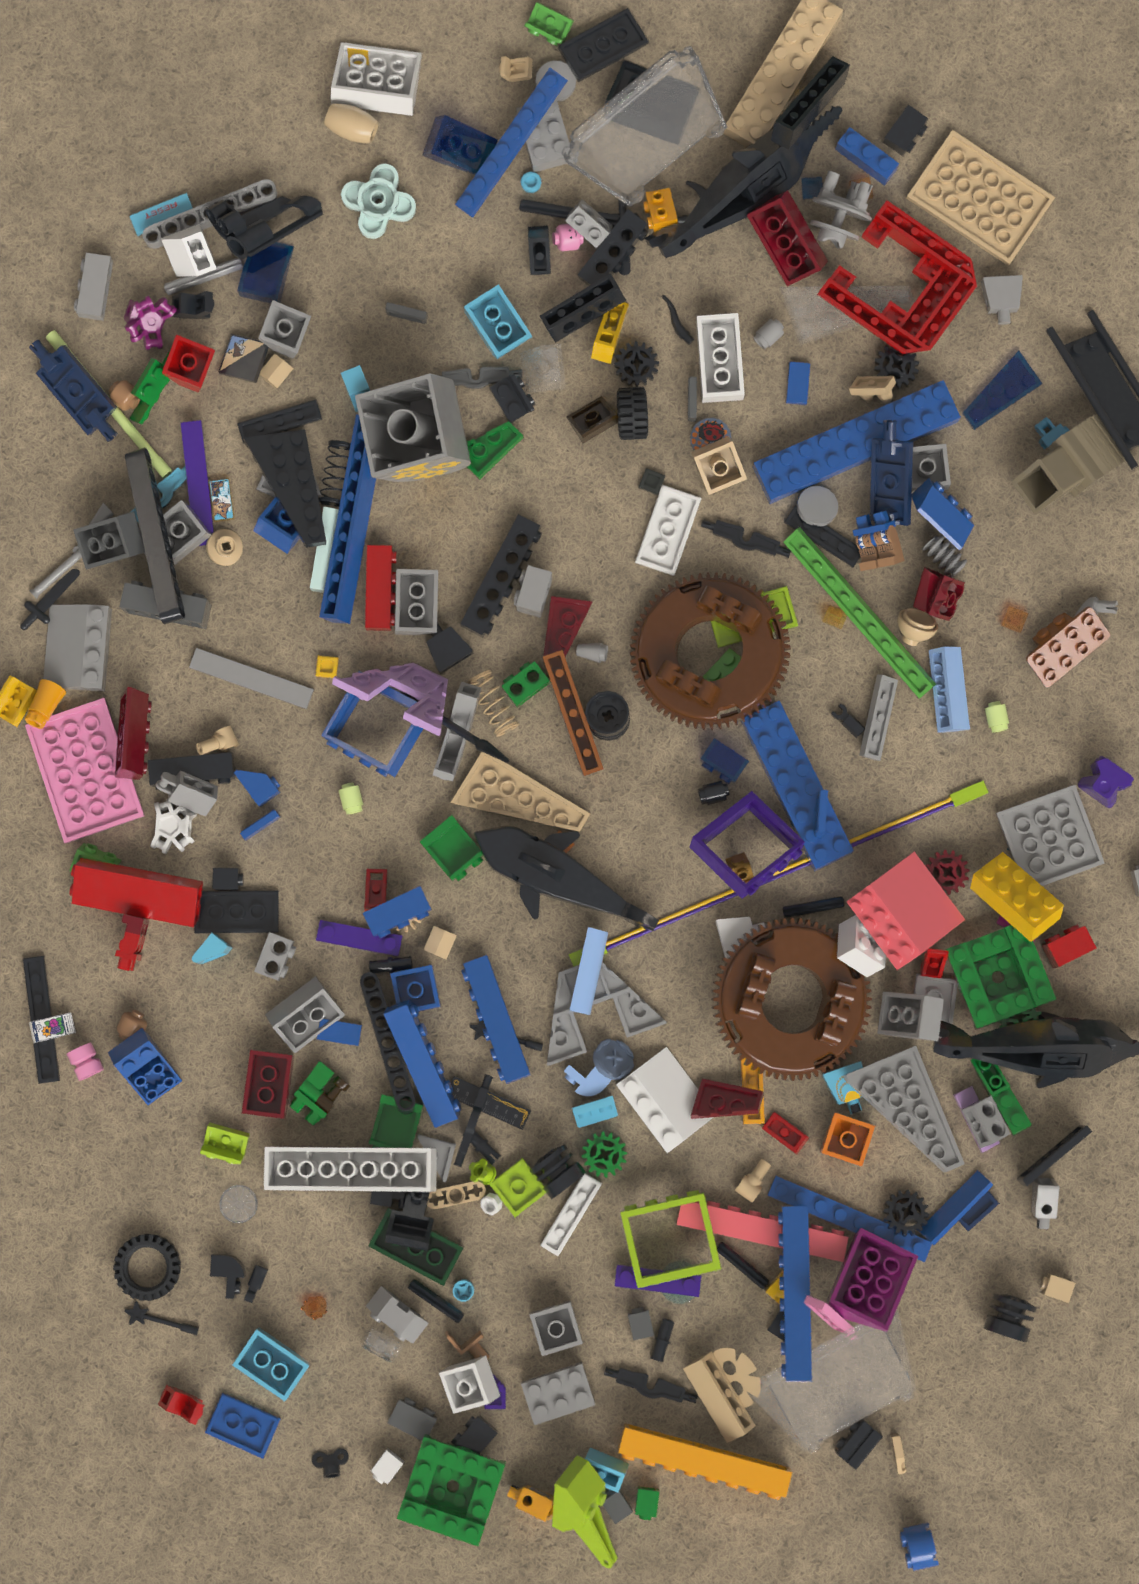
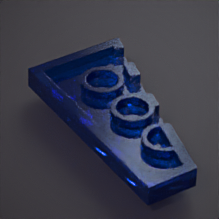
(1004, 390)

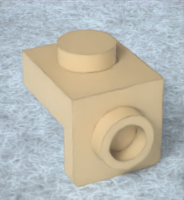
(516, 69)

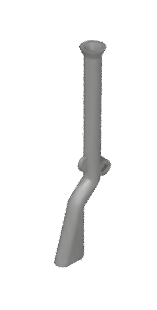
(102, 514)

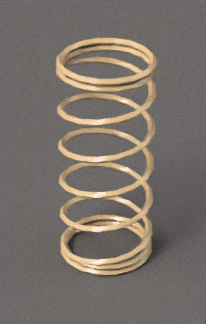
(473, 681)

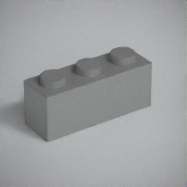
(93, 286)

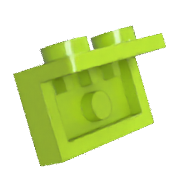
(225, 1143)

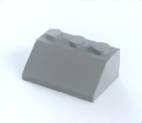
(416, 601)
(299, 1014)

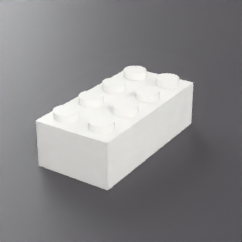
(720, 357)

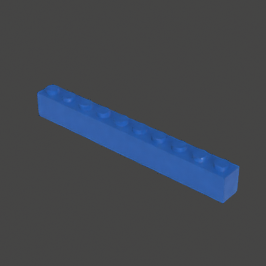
(349, 533)

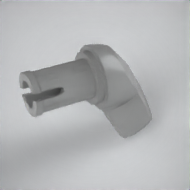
(1099, 606)

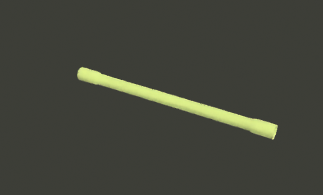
(157, 461)

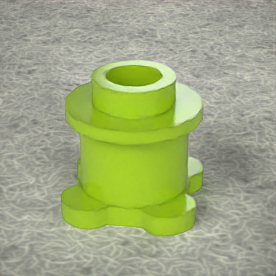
(482, 1171)

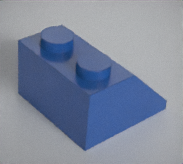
(277, 527)

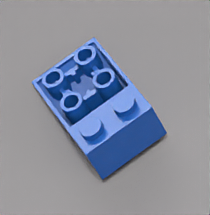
(144, 1066)

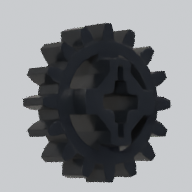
(890, 355)
(628, 364)
(913, 1215)

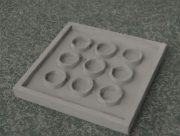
(1051, 836)

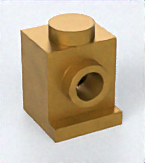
(741, 866)

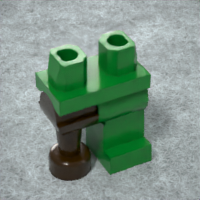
(313, 1095)

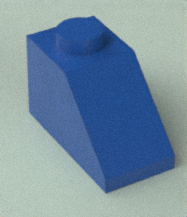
(258, 786)

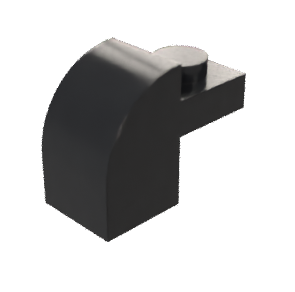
(193, 306)
(231, 1267)

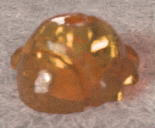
(318, 1304)

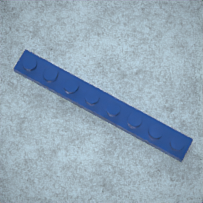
(511, 142)
(845, 1216)

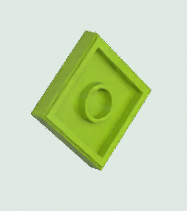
(518, 1187)

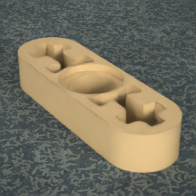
(460, 1186)

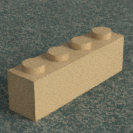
(719, 1397)

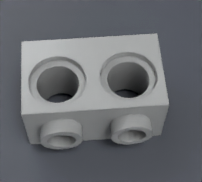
(589, 223)
(269, 954)
(986, 1121)

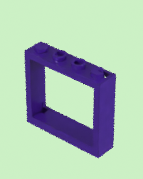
(770, 820)

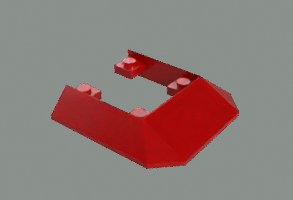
(941, 265)

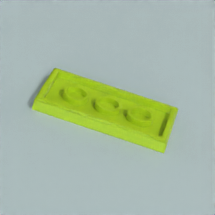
(782, 600)

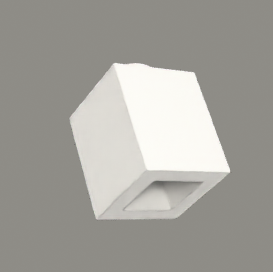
(386, 1467)

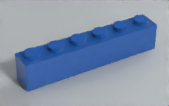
(496, 1019)
(422, 1063)

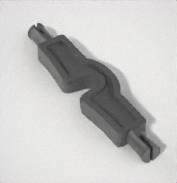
(487, 376)

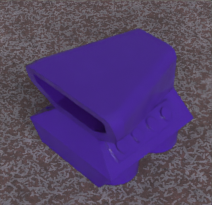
(1105, 782)

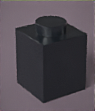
(227, 879)

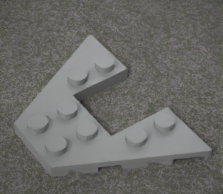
(565, 1035)

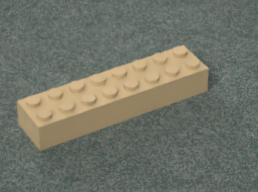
(783, 70)

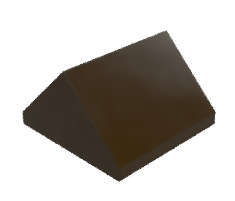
(592, 419)

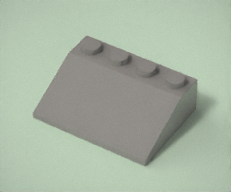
(78, 646)

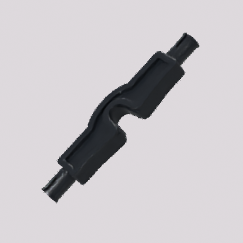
(735, 533)
(475, 1114)
(639, 1382)

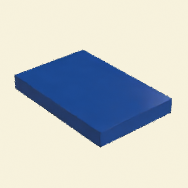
(242, 1425)

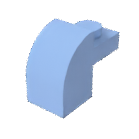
(589, 1086)

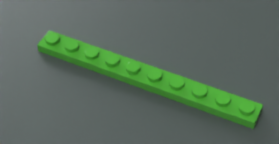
(859, 612)

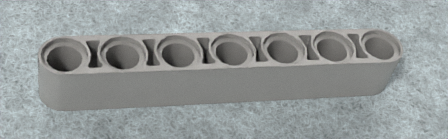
(200, 211)

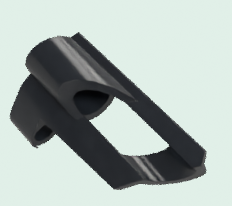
(249, 232)

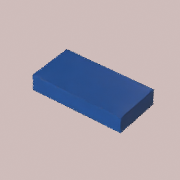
(798, 383)
(260, 824)
(340, 1032)

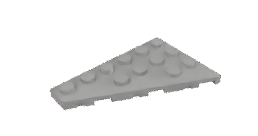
(906, 1098)

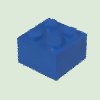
(418, 986)

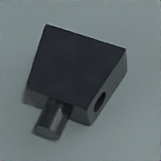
(447, 648)

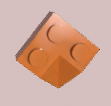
(847, 1139)

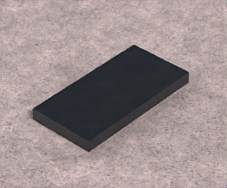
(603, 45)
(238, 912)
(1054, 1155)

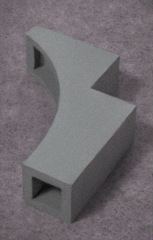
(453, 744)

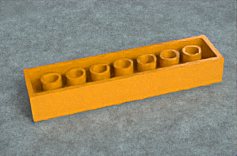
(704, 1460)

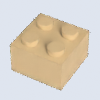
(718, 465)

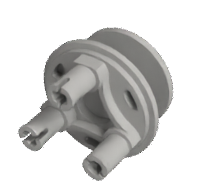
(853, 205)

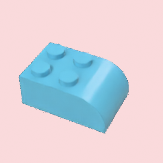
(497, 322)
(271, 1364)

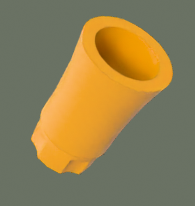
(44, 703)

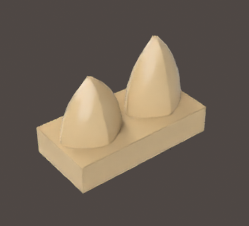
(869, 386)

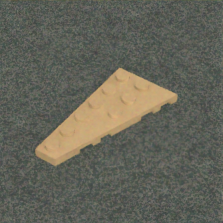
(508, 792)

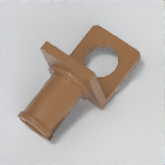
(471, 1345)

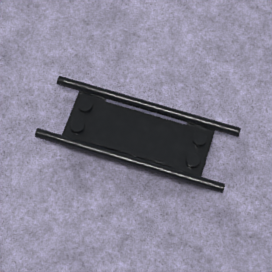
(1104, 384)

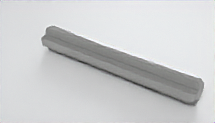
(190, 281)

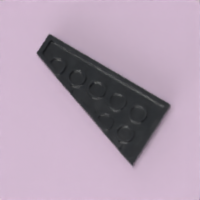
(290, 475)

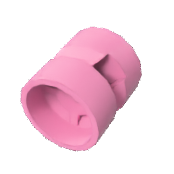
(85, 1061)

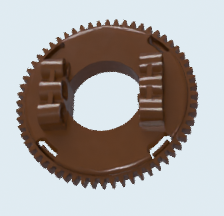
(692, 696)
(745, 985)

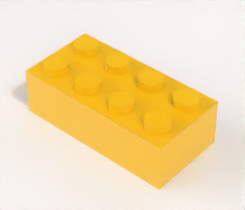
(1016, 896)

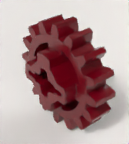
(954, 879)

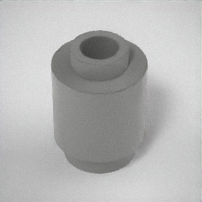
(769, 333)

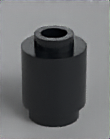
(713, 793)

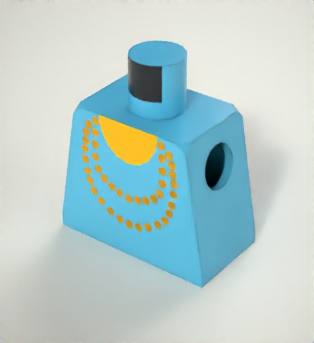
(841, 1089)

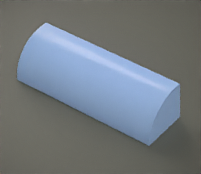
(949, 689)
(589, 971)

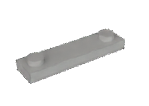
(878, 717)

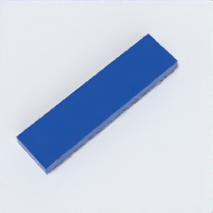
(956, 1207)

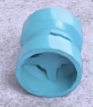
(463, 1290)

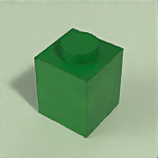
(647, 1502)

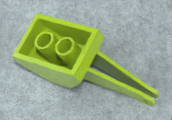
(577, 1505)

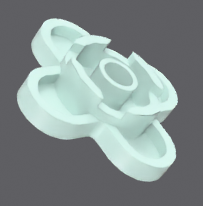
(383, 186)

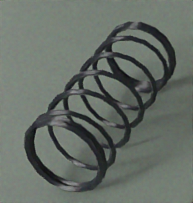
(334, 444)

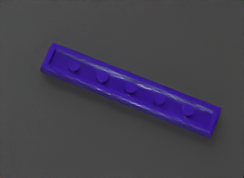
(197, 472)

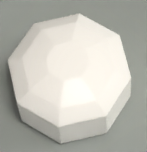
(491, 1203)

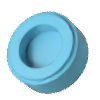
(531, 182)

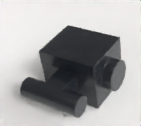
(385, 1198)

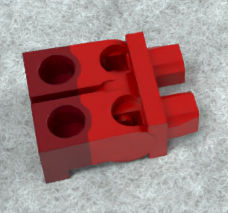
(132, 942)

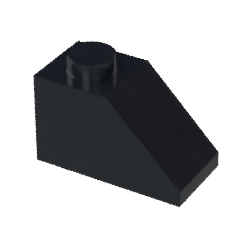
(539, 250)

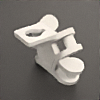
(170, 825)

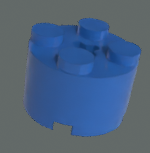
(919, 1547)

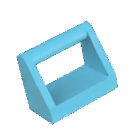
(211, 949)

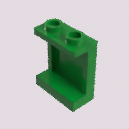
(452, 849)
(392, 1127)

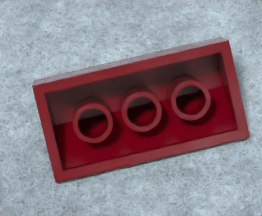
(787, 238)
(132, 734)

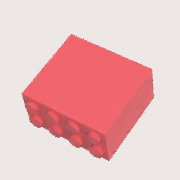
(905, 911)

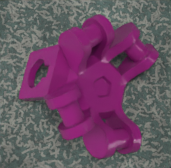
(149, 320)

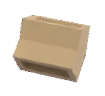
(275, 371)
(440, 942)

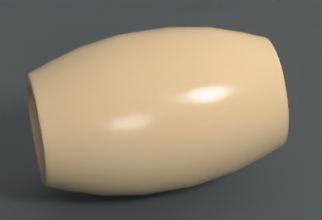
(351, 123)

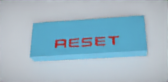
(160, 212)

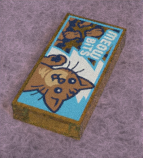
(221, 500)

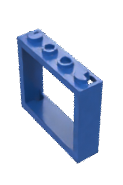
(343, 713)

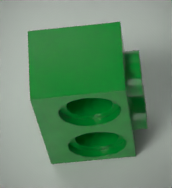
(529, 688)

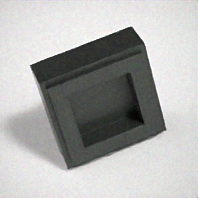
(652, 481)

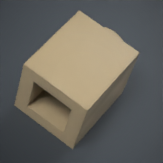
(1057, 1287)

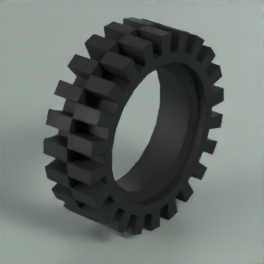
(122, 1274)

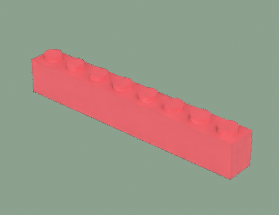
(759, 1229)

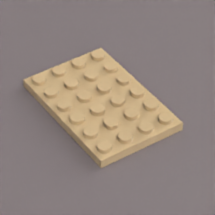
(980, 197)

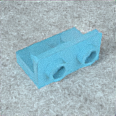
(595, 1111)

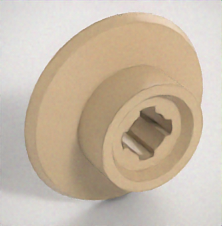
(215, 549)

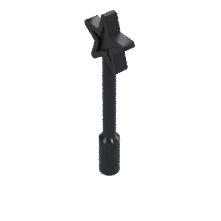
(527, 1043)
(139, 1315)

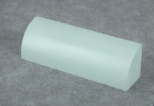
(323, 552)

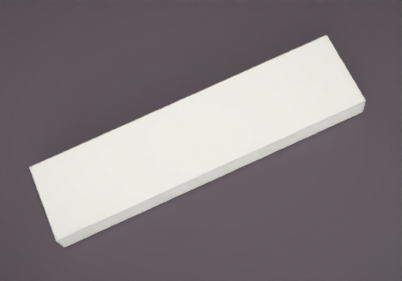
(571, 1214)

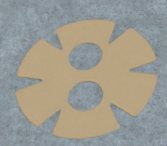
(744, 1367)

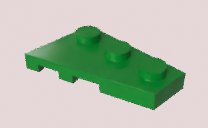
(491, 448)

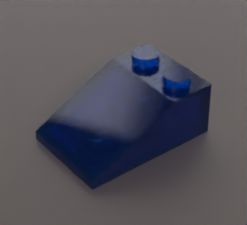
(458, 145)
(266, 273)

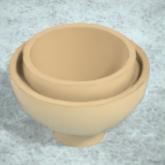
(916, 626)

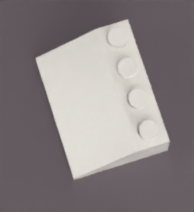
(383, 85)
(663, 1099)

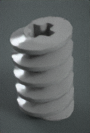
(945, 555)

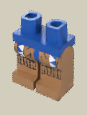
(878, 542)

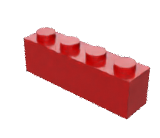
(379, 587)

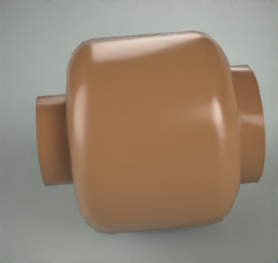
(121, 395)
(130, 1023)

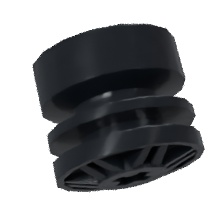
(602, 705)
(557, 1171)
(1010, 1317)

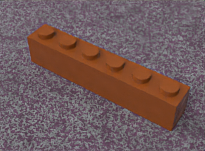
(572, 713)

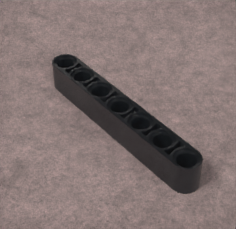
(391, 1052)

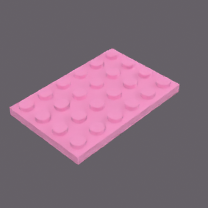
(79, 771)

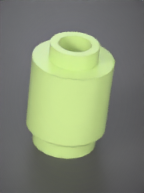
(997, 716)
(351, 798)

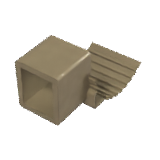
(1071, 465)

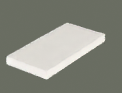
(668, 530)

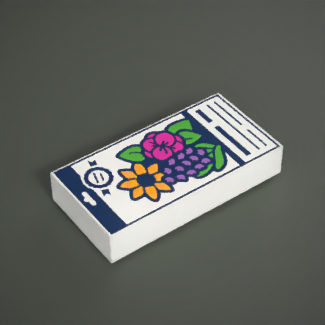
(52, 1027)

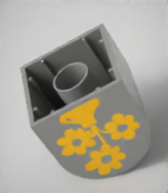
(413, 429)

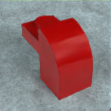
(181, 1404)

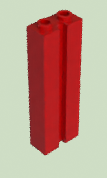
(136, 892)

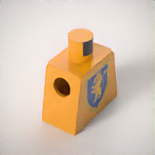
(541, 1502)

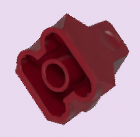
(938, 594)

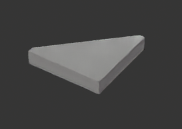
(444, 1154)

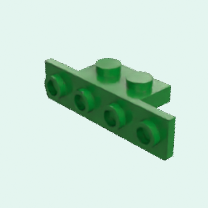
(149, 389)

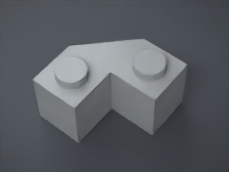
(396, 1315)

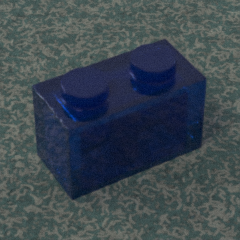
(723, 761)

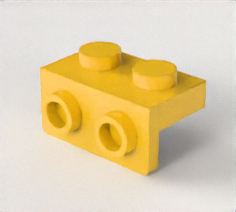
(15, 700)

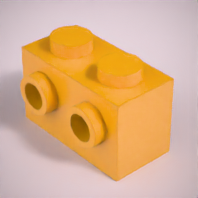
(660, 209)

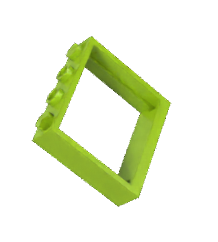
(654, 1205)

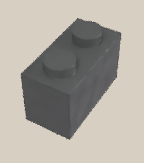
(412, 1418)

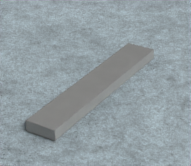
(251, 678)

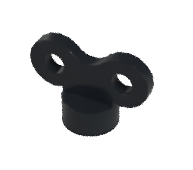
(330, 1463)

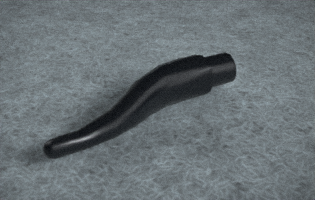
(678, 327)

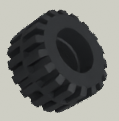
(632, 413)

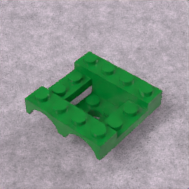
(1024, 976)
(447, 1512)

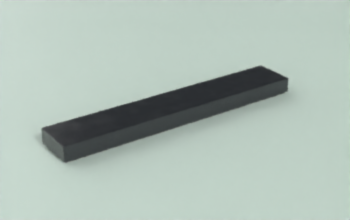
(40, 1009)

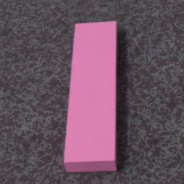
(826, 1313)

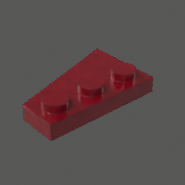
(564, 623)

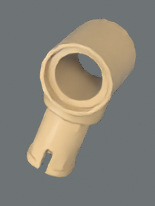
(221, 740)
(751, 1184)

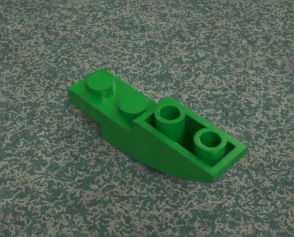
(1000, 1090)

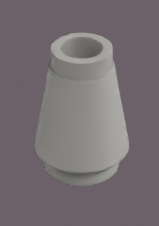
(593, 651)

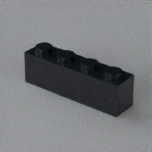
(206, 767)

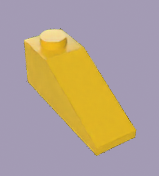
(609, 333)

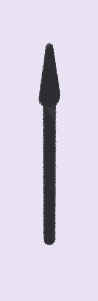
(480, 744)

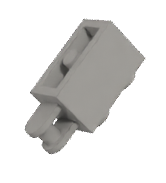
(188, 791)

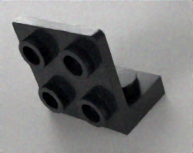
(512, 398)

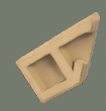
(898, 1453)

